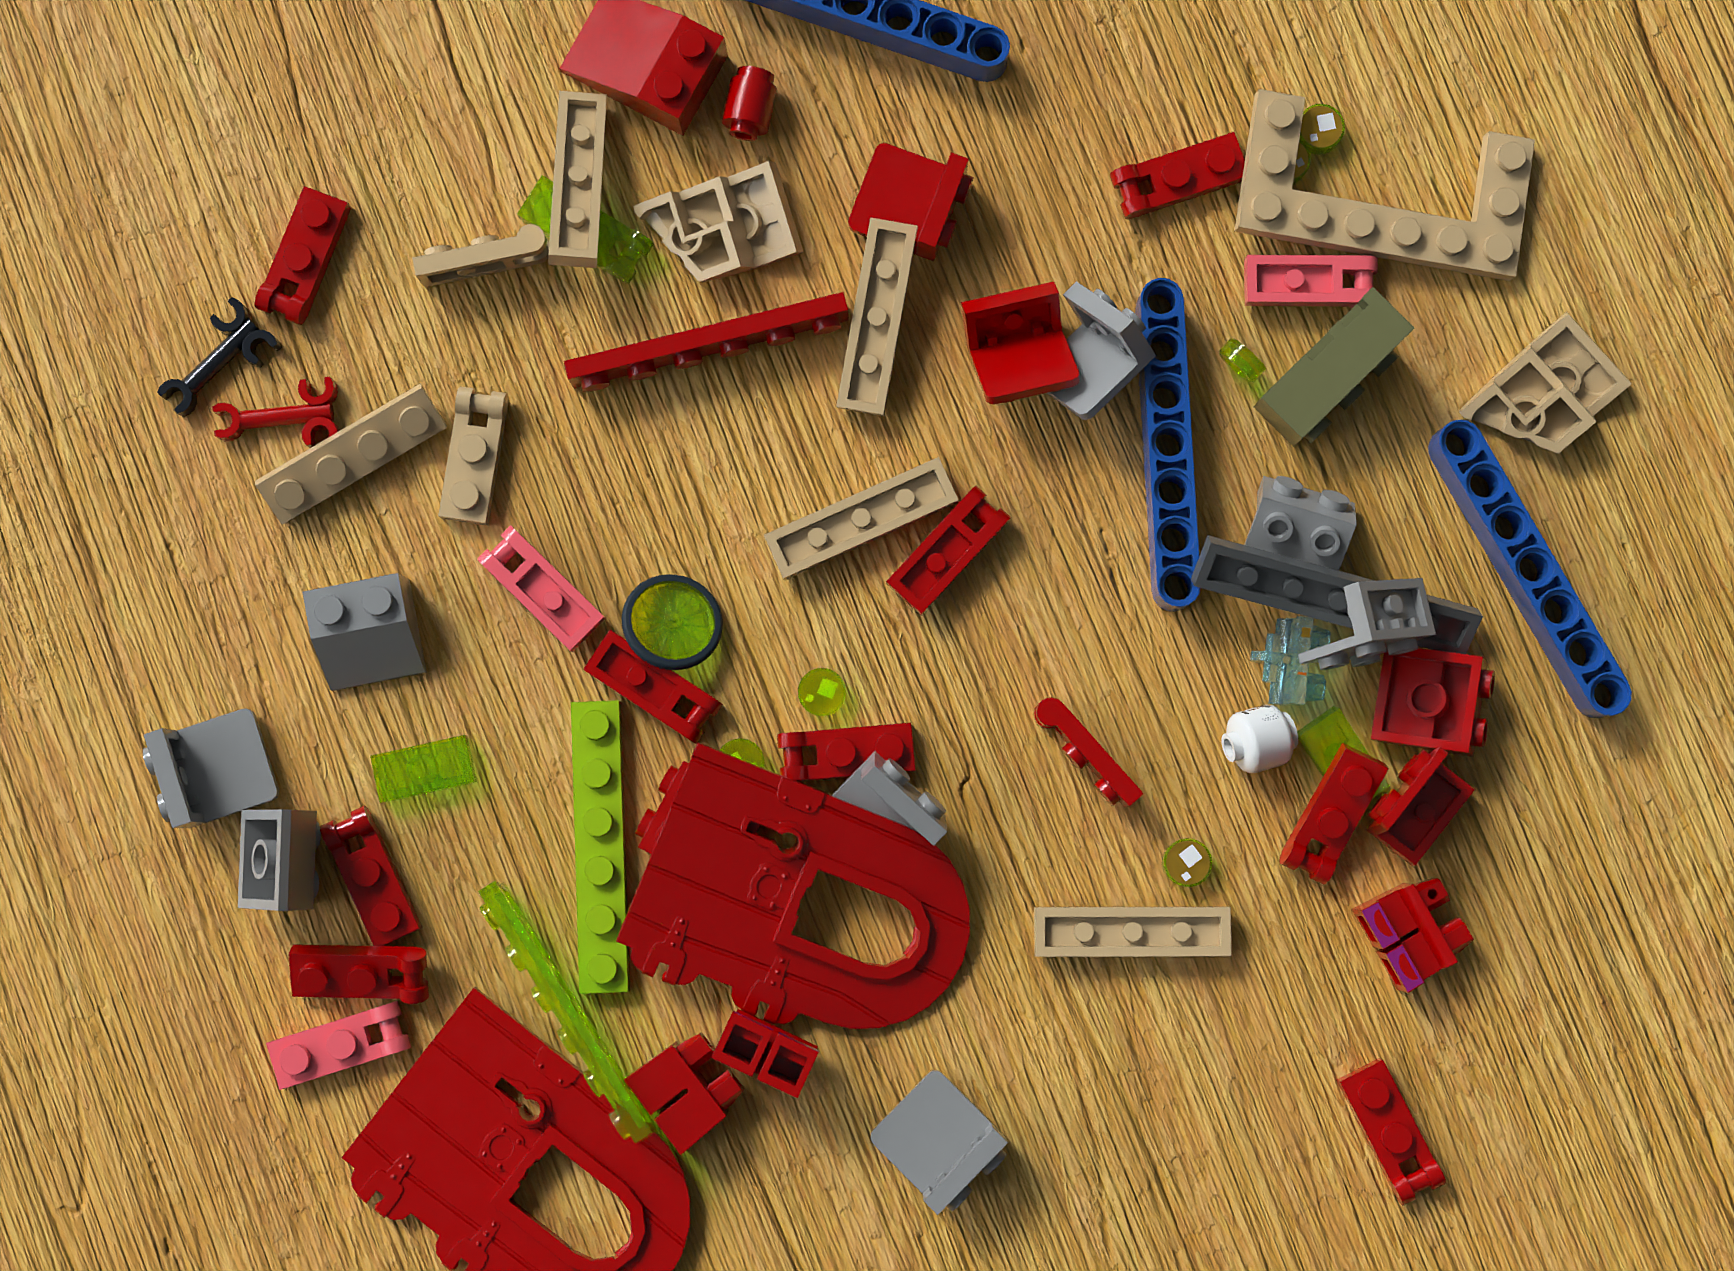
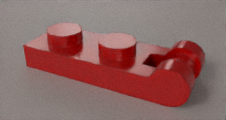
(1180, 175)
(303, 255)
(946, 551)
(651, 687)
(845, 750)
(1085, 750)
(1333, 812)
(371, 878)
(358, 972)
(1390, 1130)

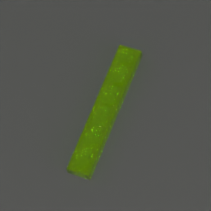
(555, 995)

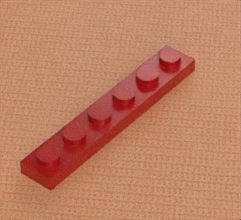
(726, 337)

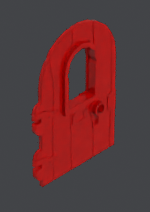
(730, 898)
(460, 1145)

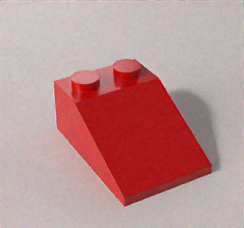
(647, 60)

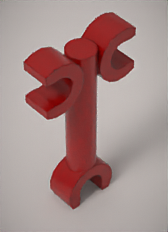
(315, 414)

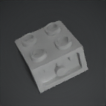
(1383, 618)

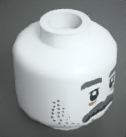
(1260, 738)

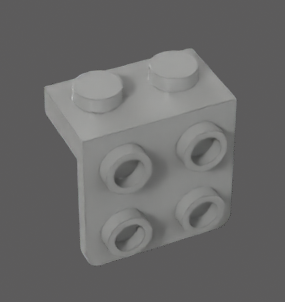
(1105, 349)
(1302, 522)
(210, 769)
(885, 790)
(939, 1141)

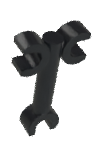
(241, 336)

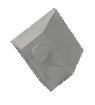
(365, 631)
(278, 859)

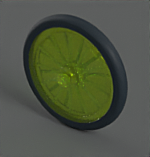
(672, 622)

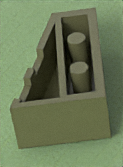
(1333, 369)

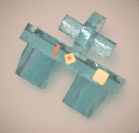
(1287, 677)

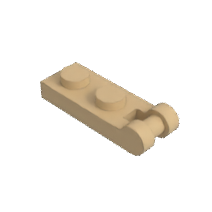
(484, 256)
(473, 457)

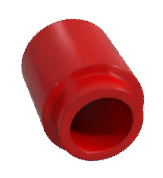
(749, 103)

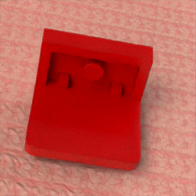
(912, 192)
(1019, 344)
(1420, 808)

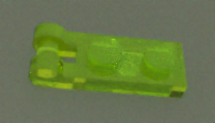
(538, 211)

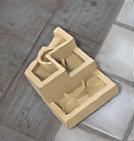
(726, 223)
(1549, 388)

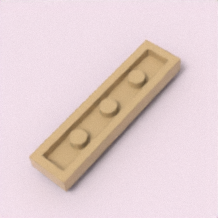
(577, 179)
(877, 316)
(350, 454)
(861, 518)
(1132, 931)

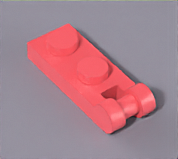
(1307, 279)
(542, 590)
(336, 1046)

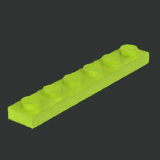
(599, 845)

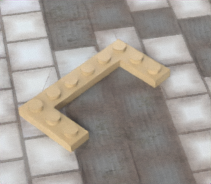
(1477, 247)

